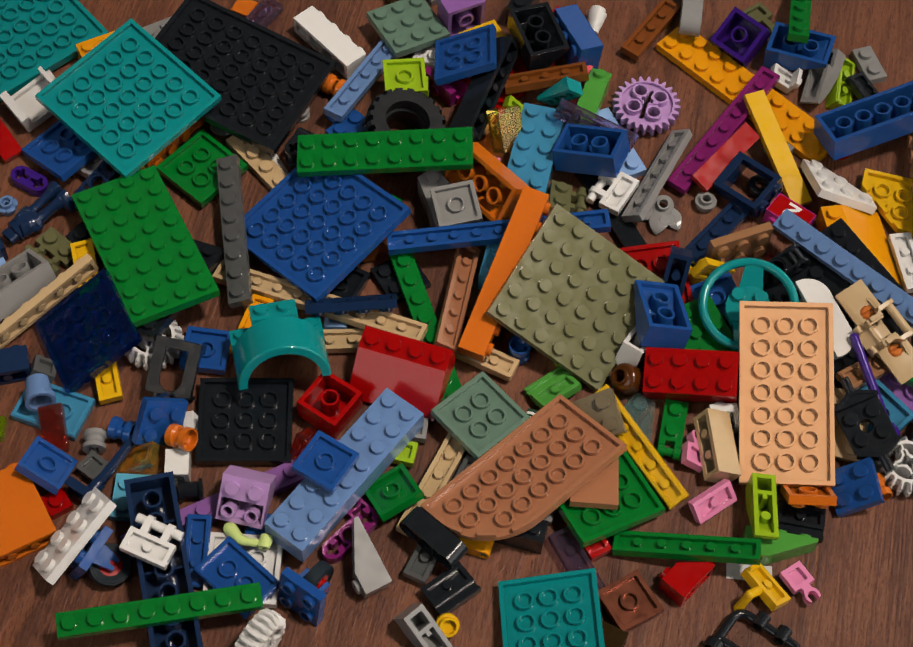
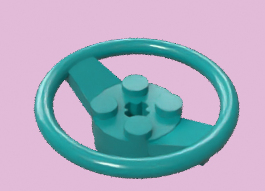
(749, 290)

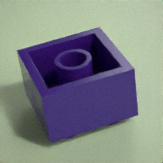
(740, 37)

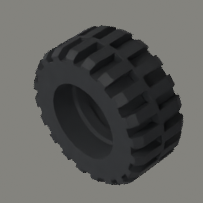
(403, 106)

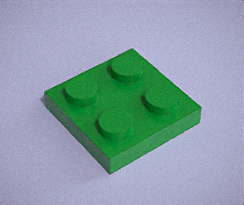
(394, 492)

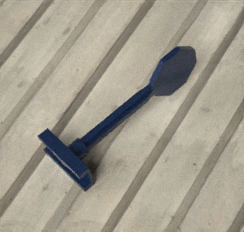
(79, 489)

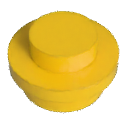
(448, 624)

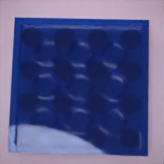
(87, 331)

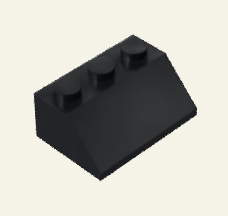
(537, 35)

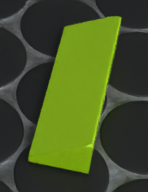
(840, 92)

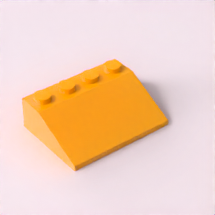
(866, 227)

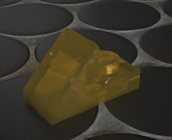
(142, 460)

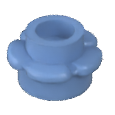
(11, 206)

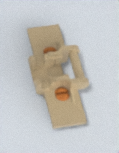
(874, 335)

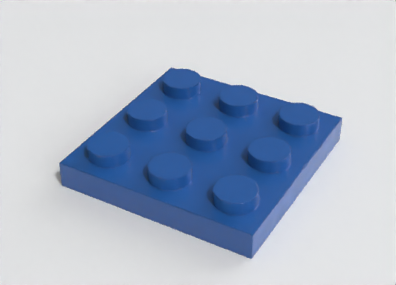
(465, 55)
(59, 151)

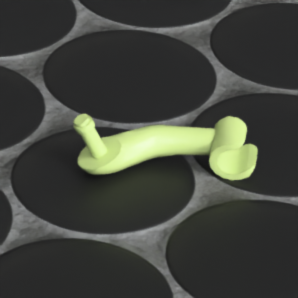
(233, 531)

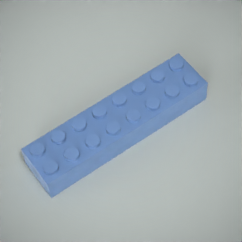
(312, 512)

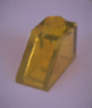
(504, 127)

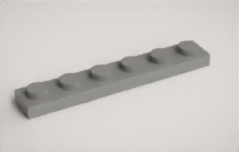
(657, 176)

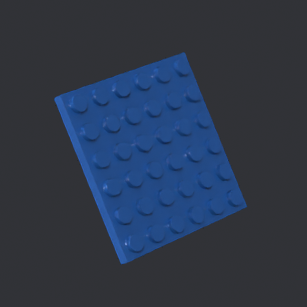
(320, 228)

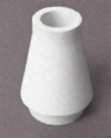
(596, 16)

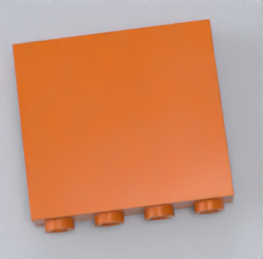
(23, 517)

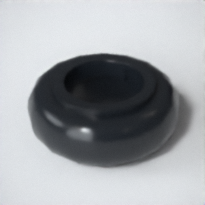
(756, 179)

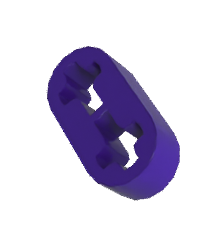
(27, 183)

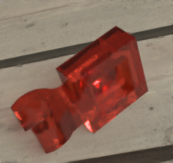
(302, 439)

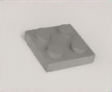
(456, 203)

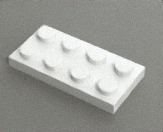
(73, 536)

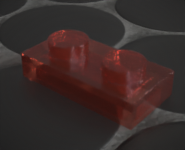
(54, 425)

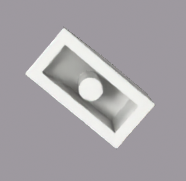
(630, 350)

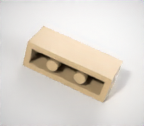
(716, 445)

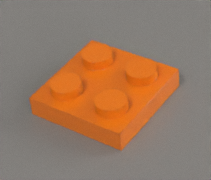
(804, 495)

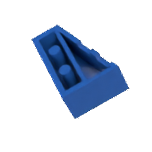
(580, 36)

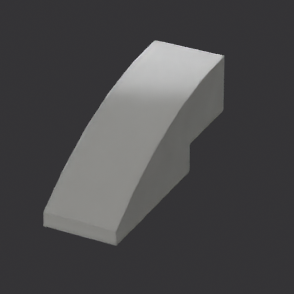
(821, 80)

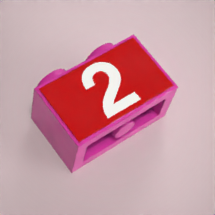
(780, 204)

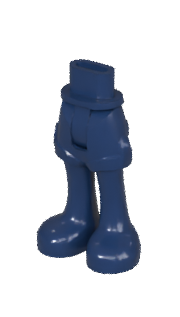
(29, 221)

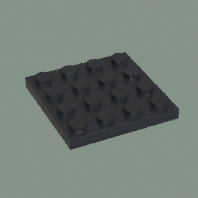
(245, 424)

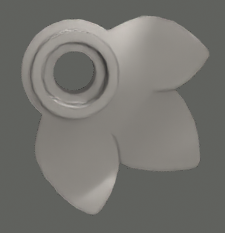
(662, 217)

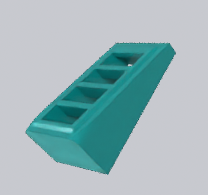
(565, 88)

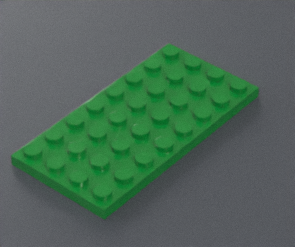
(145, 246)

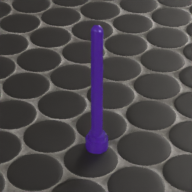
(866, 369)

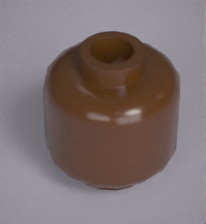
(627, 379)

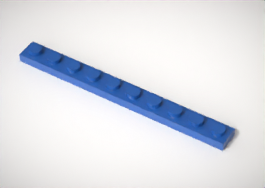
(474, 234)

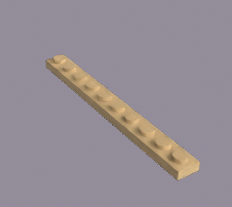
(281, 289)

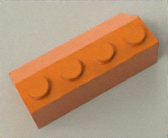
(494, 184)

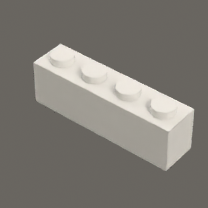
(328, 40)

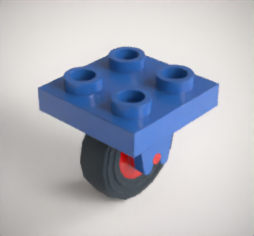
(102, 561)
(306, 591)

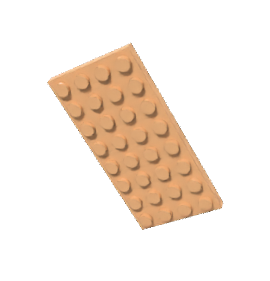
(787, 392)

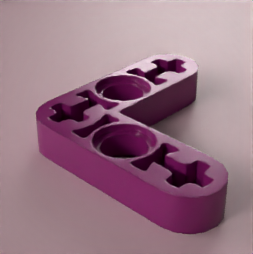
(332, 542)

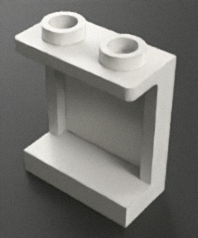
(24, 103)

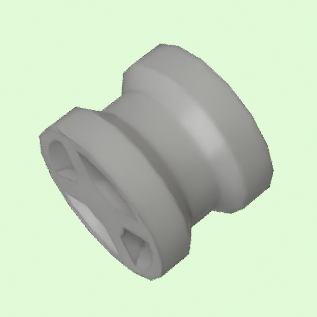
(94, 440)

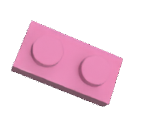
(712, 501)

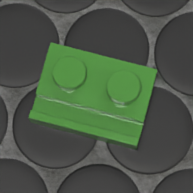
(551, 386)

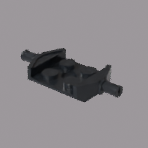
(861, 407)

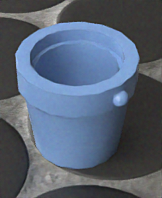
(38, 392)

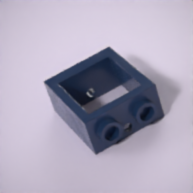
(734, 170)

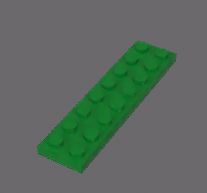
(385, 152)

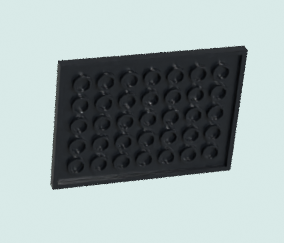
(257, 72)

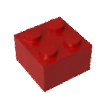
(330, 404)

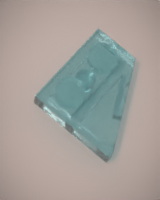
(642, 412)

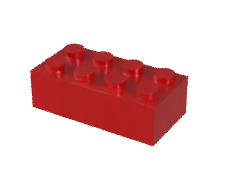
(691, 375)

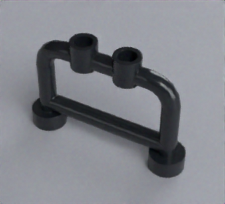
(759, 622)

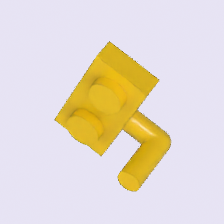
(703, 269)
(764, 586)

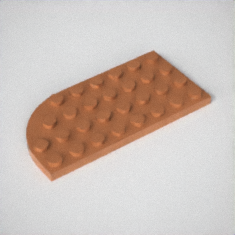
(526, 474)

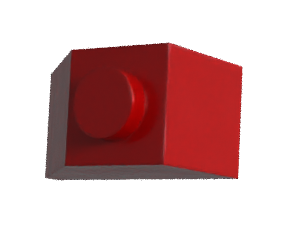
(684, 579)

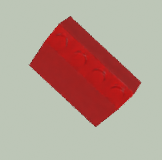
(403, 365)

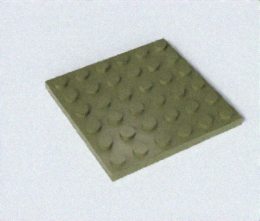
(572, 297)

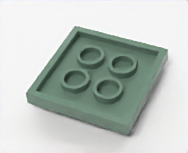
(407, 26)
(479, 415)

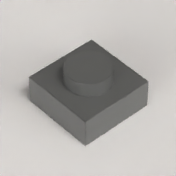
(43, 365)
(91, 465)

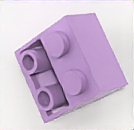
(245, 496)

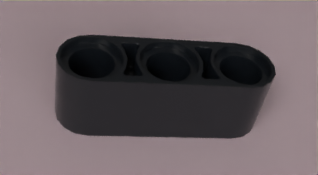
(433, 537)

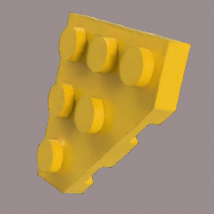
(892, 197)

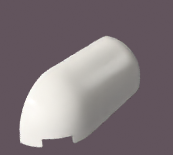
(816, 292)

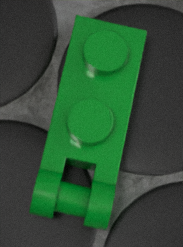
(672, 428)

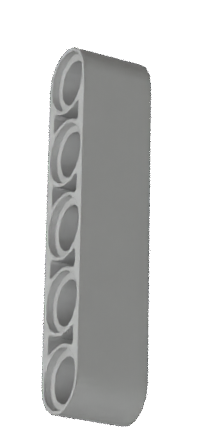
(691, 17)

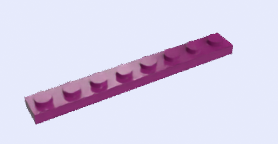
(721, 131)

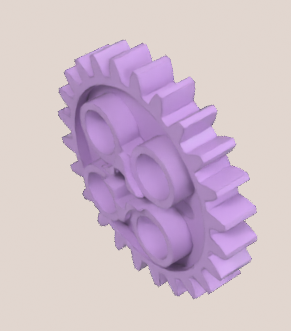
(660, 111)

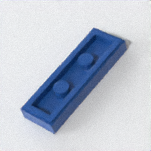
(197, 543)

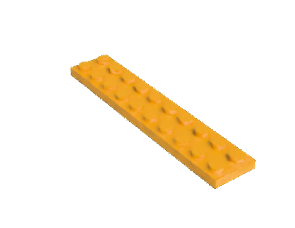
(727, 80)

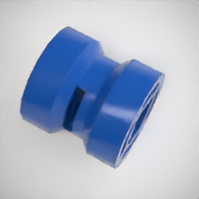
(519, 349)
(120, 429)

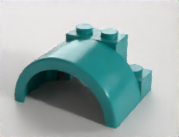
(277, 332)

